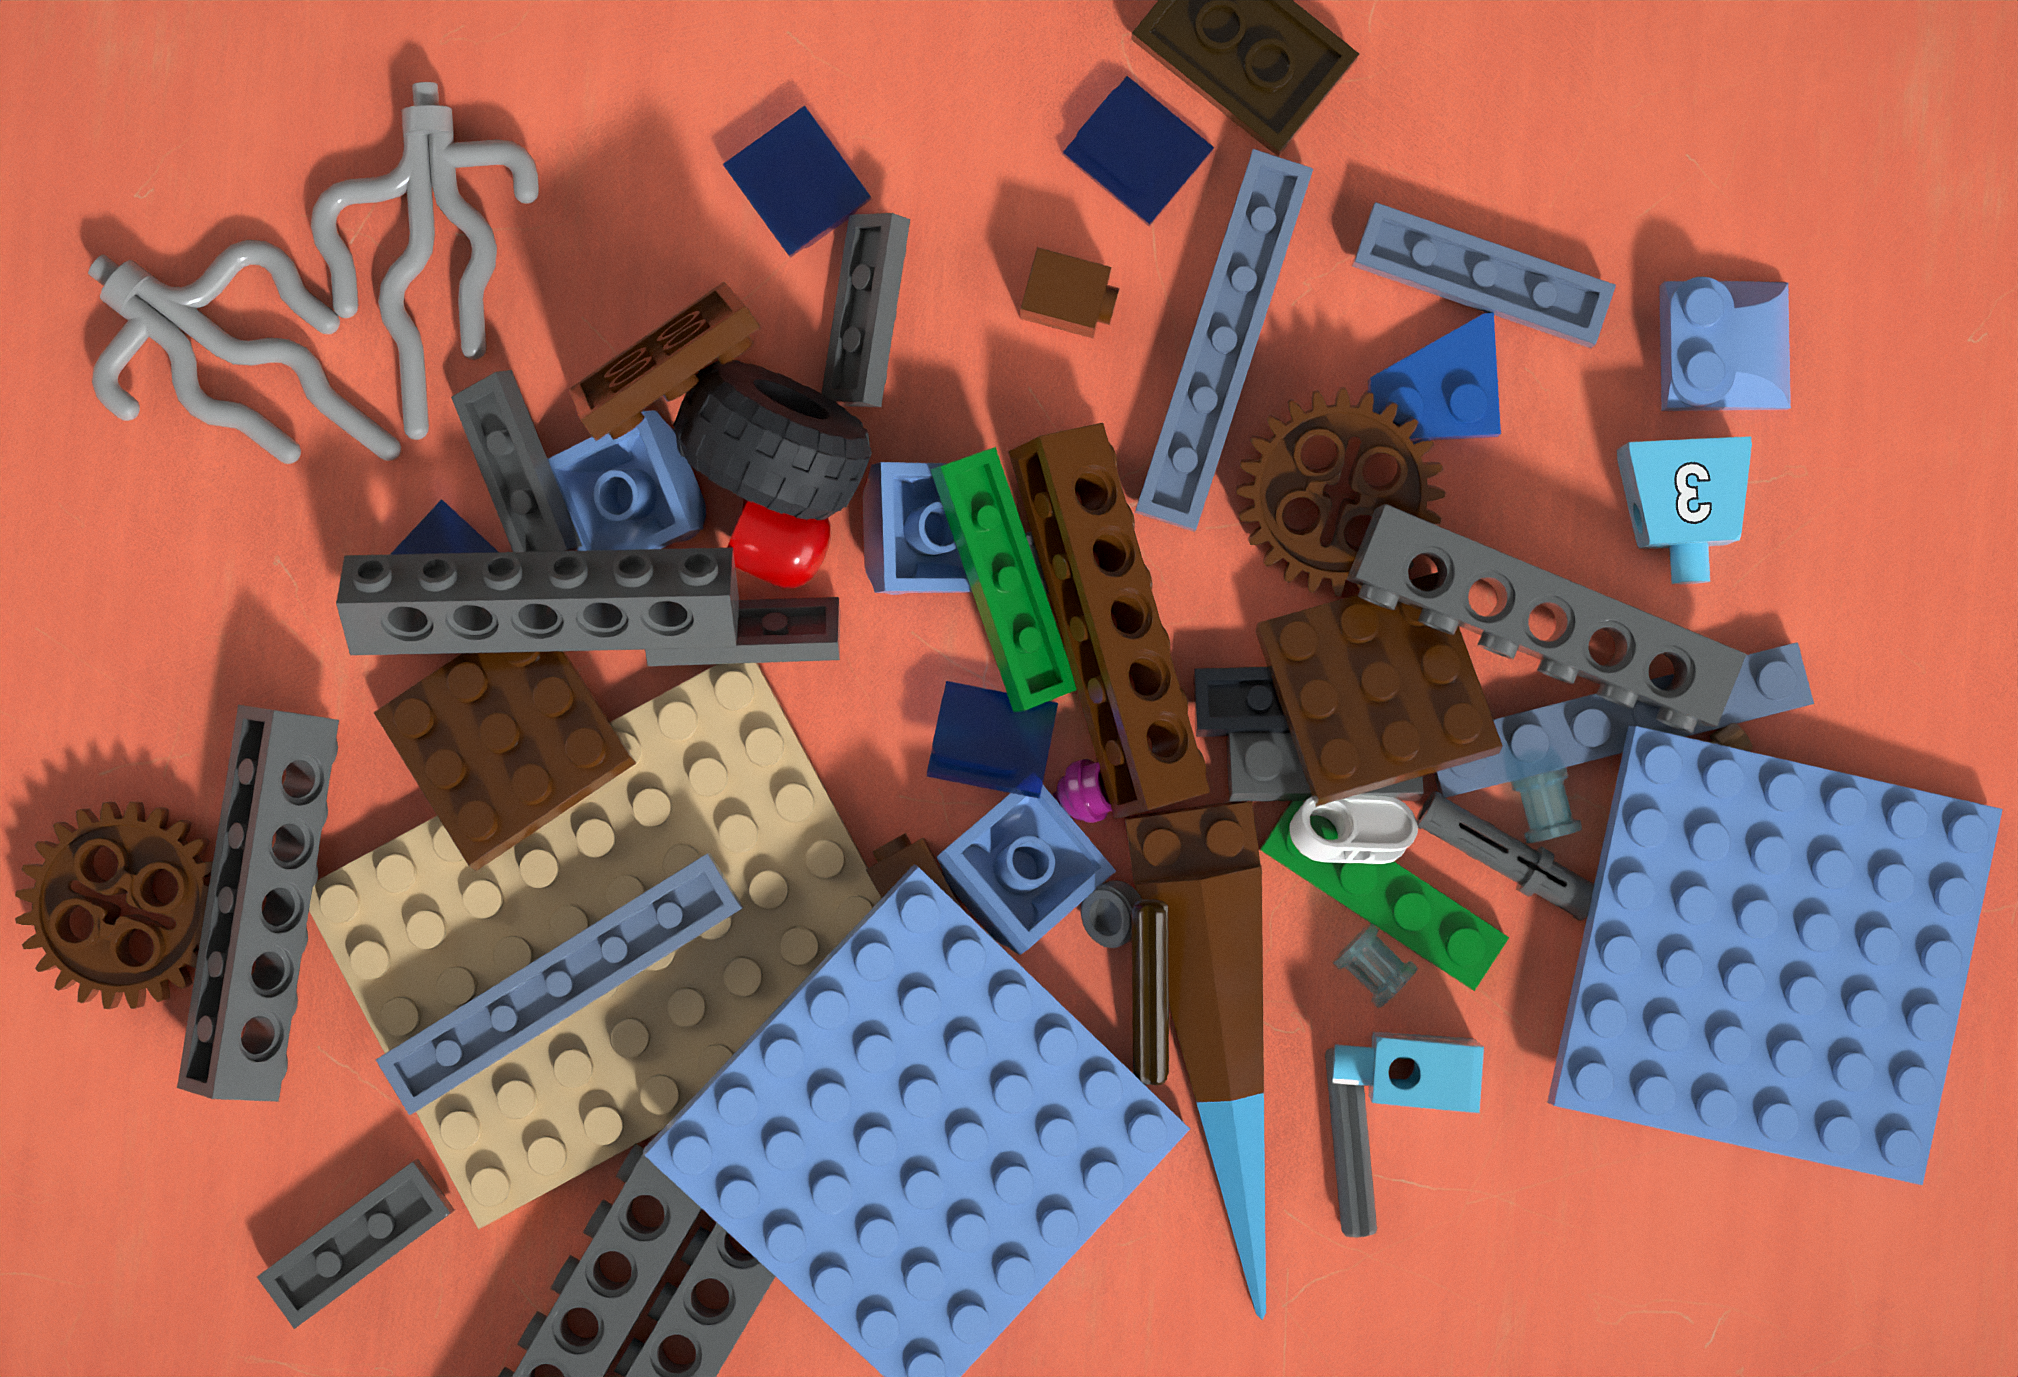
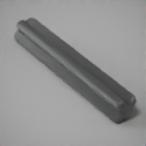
(1351, 1156)

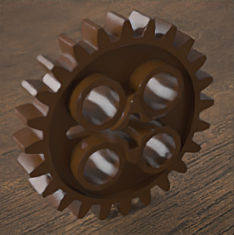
(1283, 476)
(104, 957)

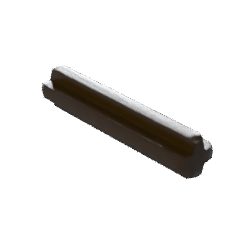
(1150, 991)

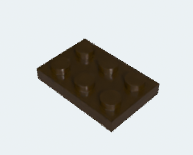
(1250, 59)

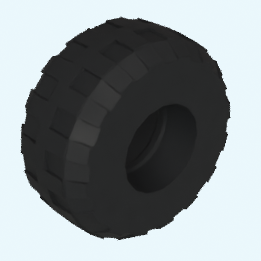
(772, 440)

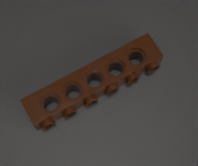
(1083, 599)

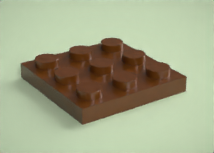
(663, 363)
(1375, 695)
(503, 745)

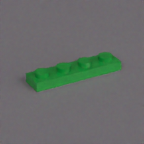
(1004, 579)
(1394, 903)

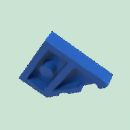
(1446, 385)

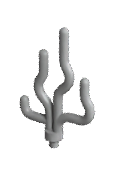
(426, 163)
(159, 310)

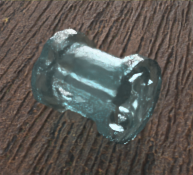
(1546, 805)
(1375, 965)

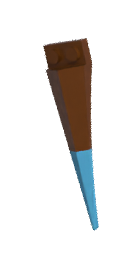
(1211, 879)

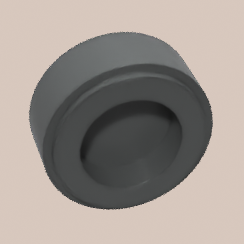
(1108, 913)

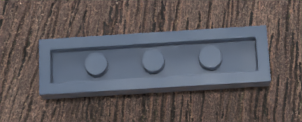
(1484, 275)

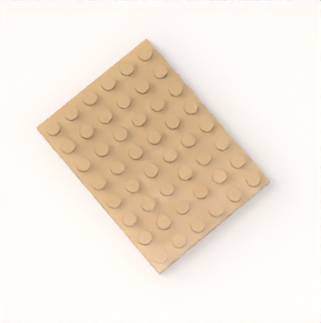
(432, 934)

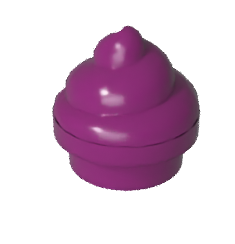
(1083, 792)

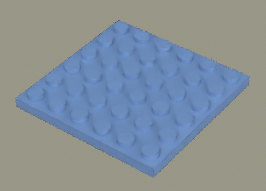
(1774, 955)
(917, 1137)

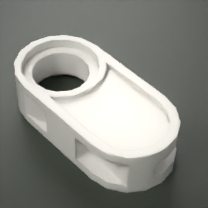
(1367, 827)

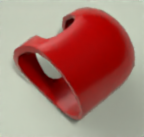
(779, 545)

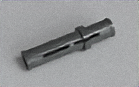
(1529, 868)

